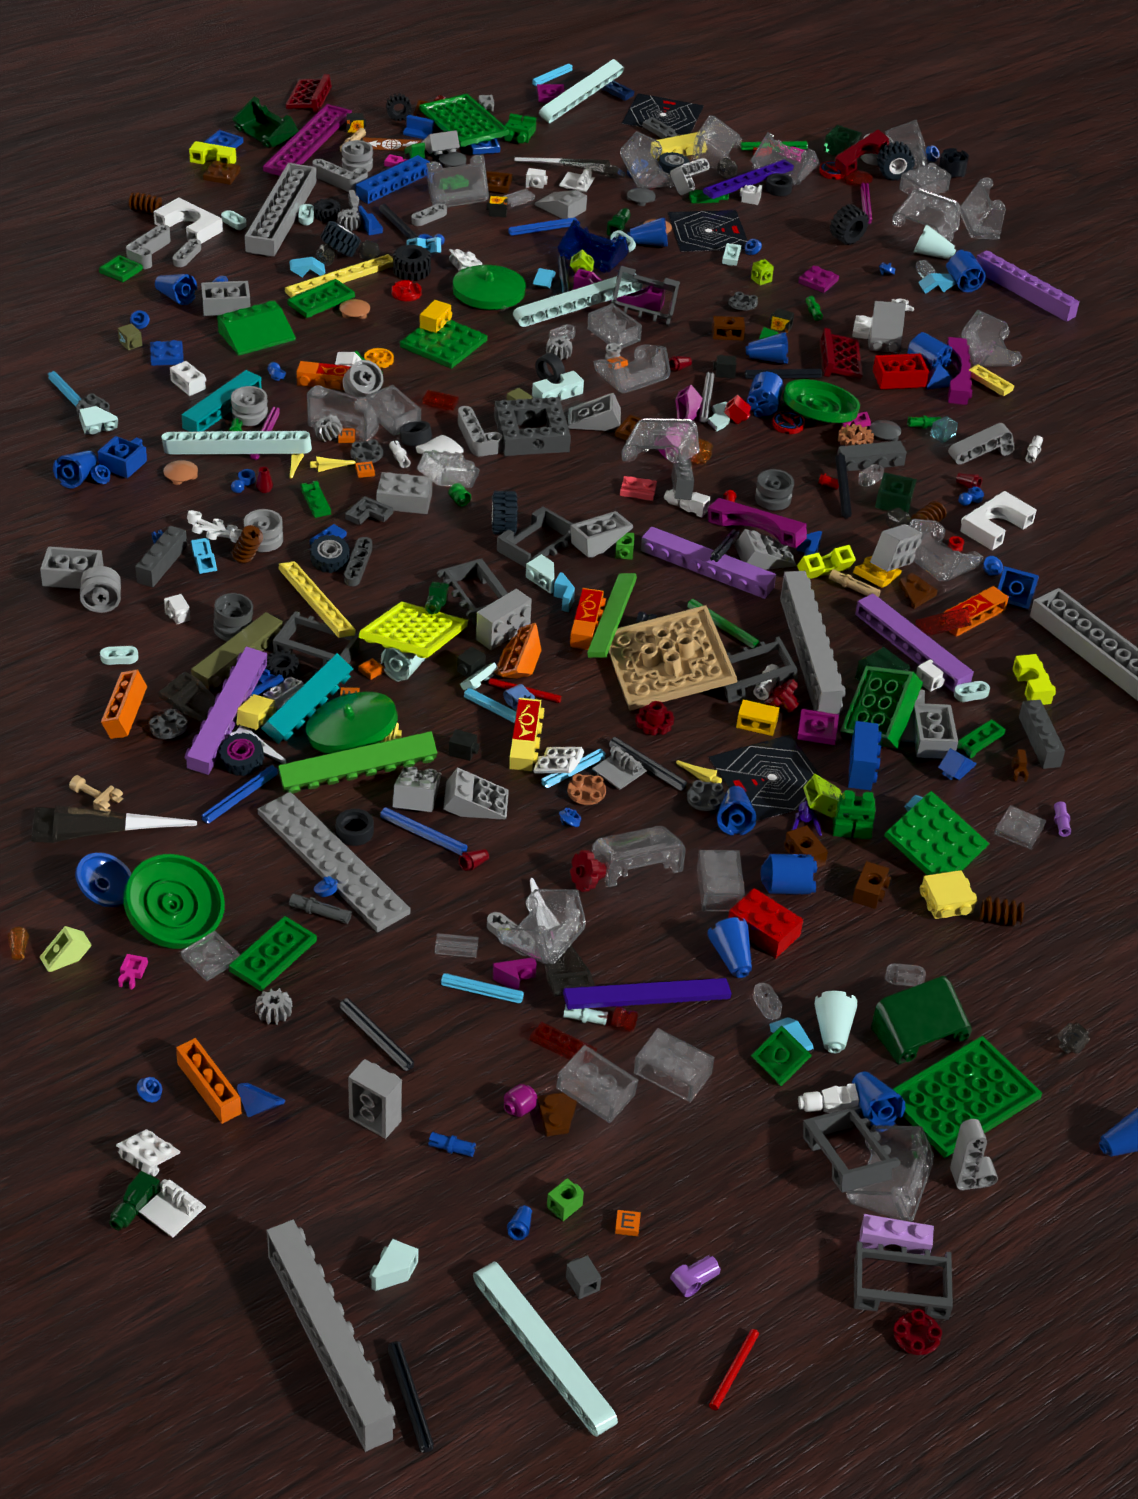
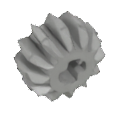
(349, 219)
(559, 347)
(328, 428)
(273, 1006)

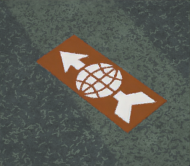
(390, 144)

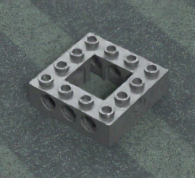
(527, 441)

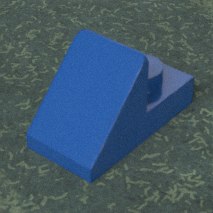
(811, 543)

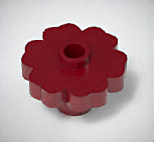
(784, 696)
(655, 718)
(586, 871)

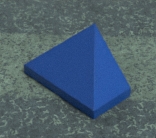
(938, 378)
(256, 1099)

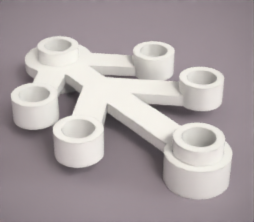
(213, 529)

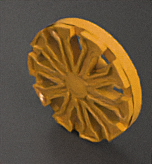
(380, 356)

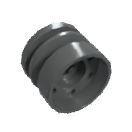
(232, 615)

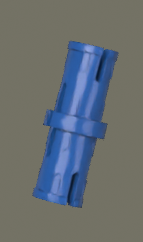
(452, 1144)

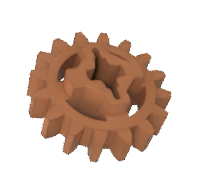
(855, 435)

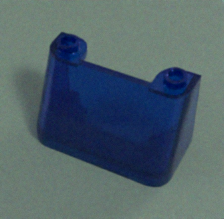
(605, 252)

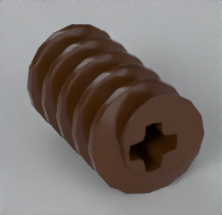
(144, 203)
(933, 511)
(247, 544)
(1002, 910)

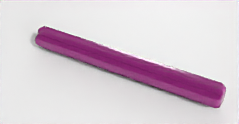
(866, 200)
(268, 425)

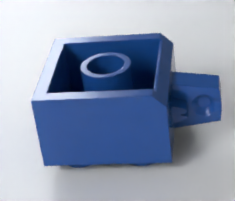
(123, 456)

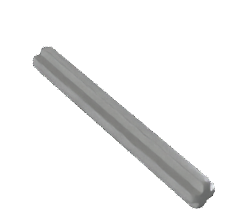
(707, 392)

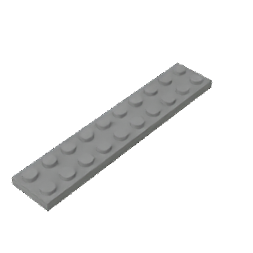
(332, 858)

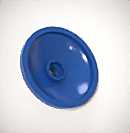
(102, 879)

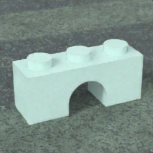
(570, 385)

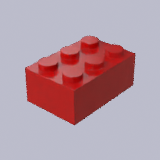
(900, 371)
(769, 923)

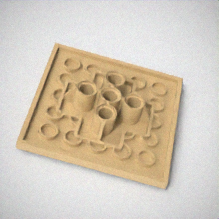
(670, 658)

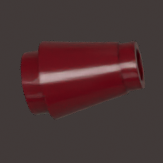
(677, 363)
(264, 480)
(969, 480)
(472, 859)

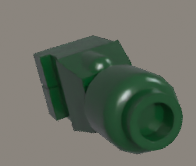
(618, 221)
(437, 597)
(137, 1195)

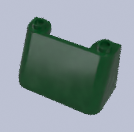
(263, 124)
(919, 1017)

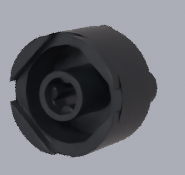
(954, 162)

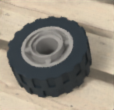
(672, 160)
(329, 553)

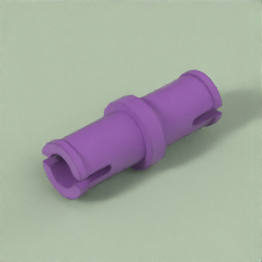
(1062, 819)

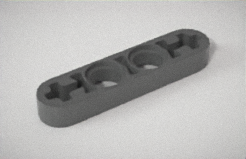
(358, 561)

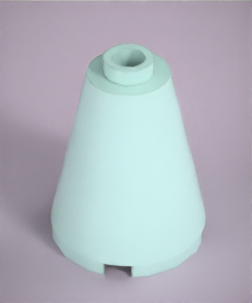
(934, 244)
(399, 664)
(835, 1019)

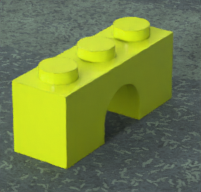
(202, 152)
(816, 566)
(1031, 669)

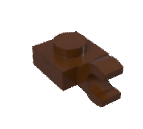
(1020, 763)

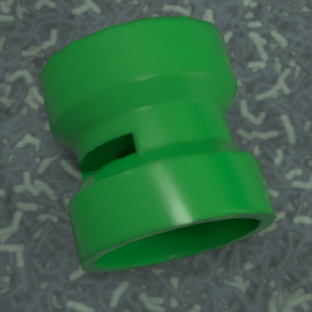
(459, 494)

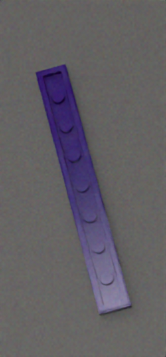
(747, 179)
(646, 993)

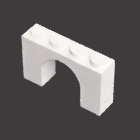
(205, 223)
(1001, 506)

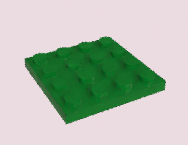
(446, 346)
(936, 837)

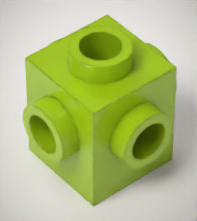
(582, 261)
(762, 272)

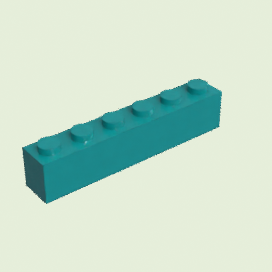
(216, 404)
(307, 698)

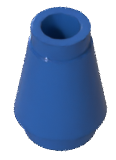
(519, 1225)

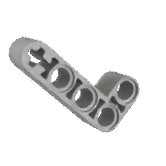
(683, 175)
(339, 176)
(144, 246)
(994, 437)
(478, 442)
(968, 1164)

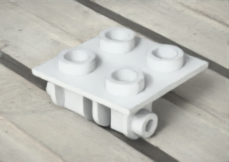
(578, 181)
(463, 260)
(146, 1151)
(172, 1208)

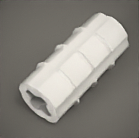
(765, 688)

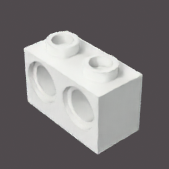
(188, 378)

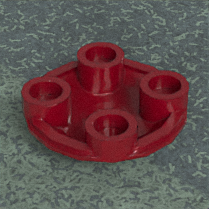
(917, 1333)

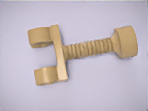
(101, 802)

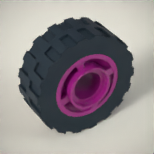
(241, 754)

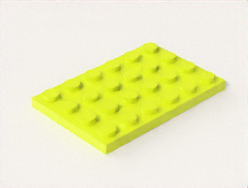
(413, 629)

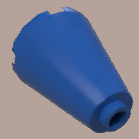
(650, 233)
(177, 287)
(769, 349)
(74, 468)
(736, 812)
(733, 945)
(878, 1100)
(1122, 1137)

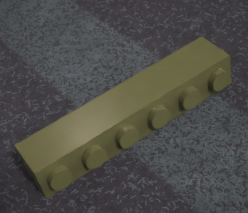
(217, 666)

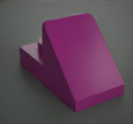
(511, 972)

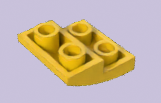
(876, 574)

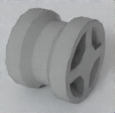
(612, 351)

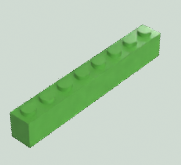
(357, 762)

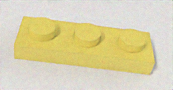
(991, 380)

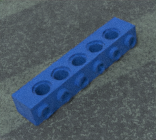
(392, 179)

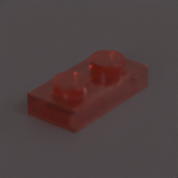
(440, 400)

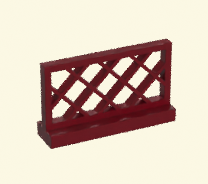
(308, 89)
(829, 353)

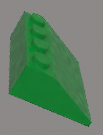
(255, 328)
(884, 699)

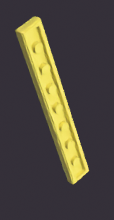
(343, 275)
(317, 599)

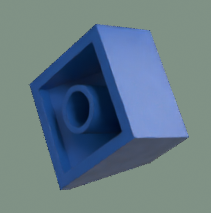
(1018, 586)

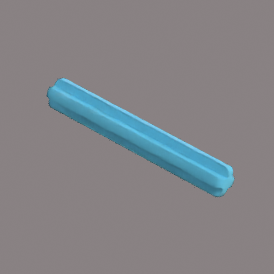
(552, 74)
(64, 387)
(490, 704)
(584, 763)
(482, 988)

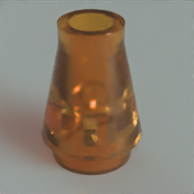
(18, 941)

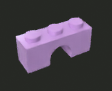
(889, 1231)

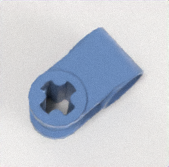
(513, 694)

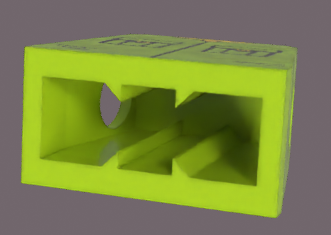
(822, 795)

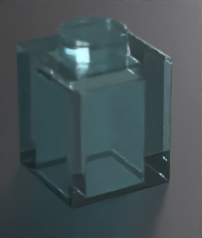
(944, 429)

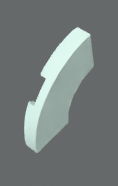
(719, 419)

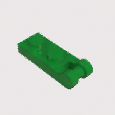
(315, 499)
(980, 738)

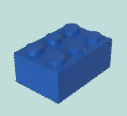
(864, 755)

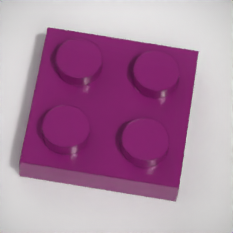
(548, 92)
(818, 279)
(818, 726)

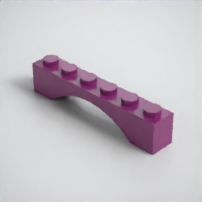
(647, 297)
(960, 386)
(687, 405)
(729, 513)

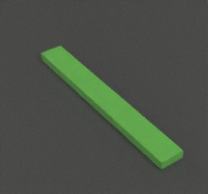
(612, 615)

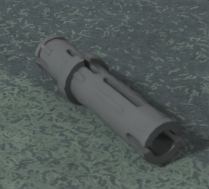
(310, 905)

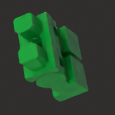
(520, 130)
(855, 814)

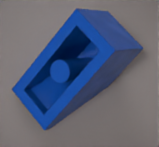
(956, 765)

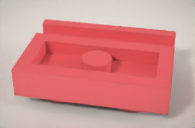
(638, 488)

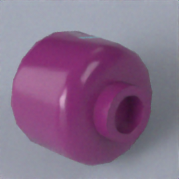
(520, 1100)

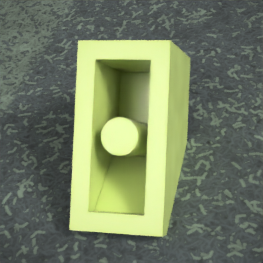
(65, 949)

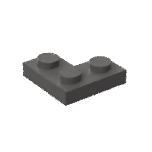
(368, 507)

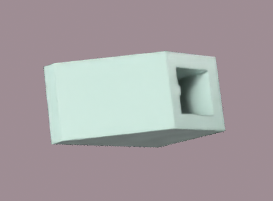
(97, 420)
(541, 572)
(395, 1265)

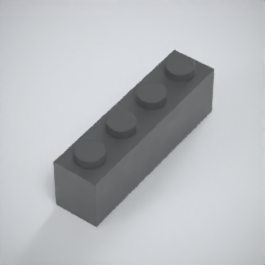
(864, 455)
(682, 480)
(161, 556)
(1041, 734)

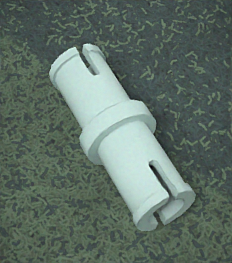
(586, 1015)

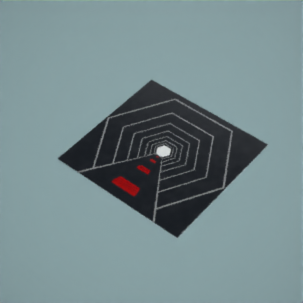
(673, 113)
(707, 230)
(769, 774)

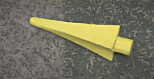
(295, 460)
(325, 463)
(703, 774)

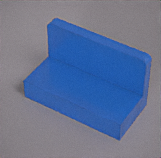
(418, 127)
(369, 222)

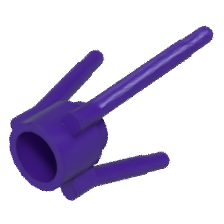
(806, 814)

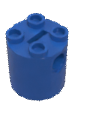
(966, 271)
(931, 349)
(765, 394)
(789, 874)

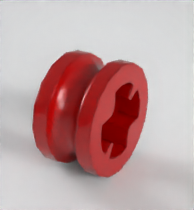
(956, 543)

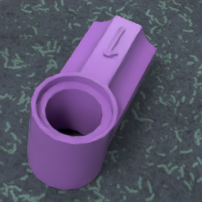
(691, 1278)

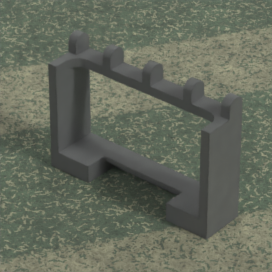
(667, 284)
(542, 516)
(468, 570)
(282, 641)
(736, 691)
(846, 1179)
(870, 1298)

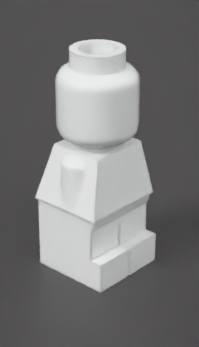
(698, 504)
(831, 1099)

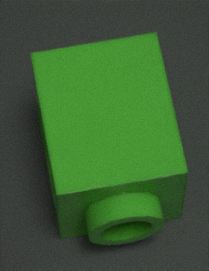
(625, 547)
(565, 1207)

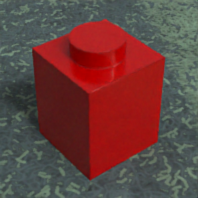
(737, 409)

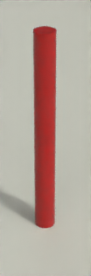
(537, 693)
(734, 1369)

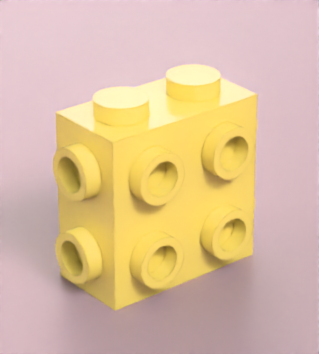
(948, 894)

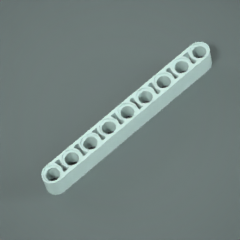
(581, 91)
(573, 301)
(237, 442)
(545, 1349)

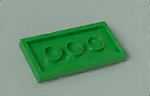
(321, 298)
(272, 953)

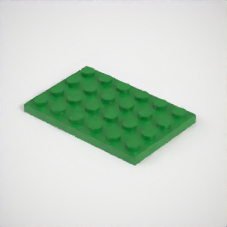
(467, 117)
(965, 1086)

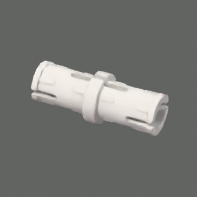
(1034, 449)
(399, 454)

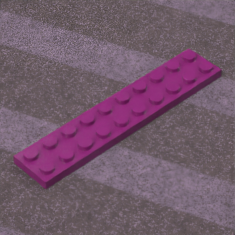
(308, 139)

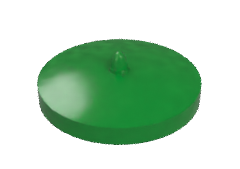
(489, 286)
(821, 401)
(351, 722)
(173, 900)

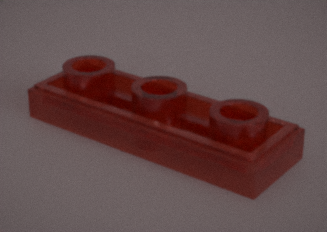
(954, 620)
(557, 1041)

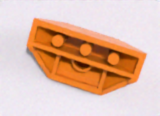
(520, 653)

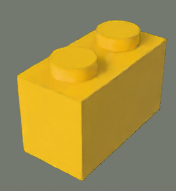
(435, 316)
(757, 717)

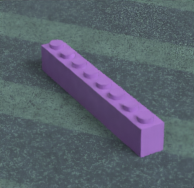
(1028, 286)
(697, 559)
(911, 640)
(223, 714)

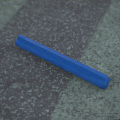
(543, 226)
(239, 794)
(423, 831)

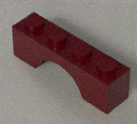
(847, 160)

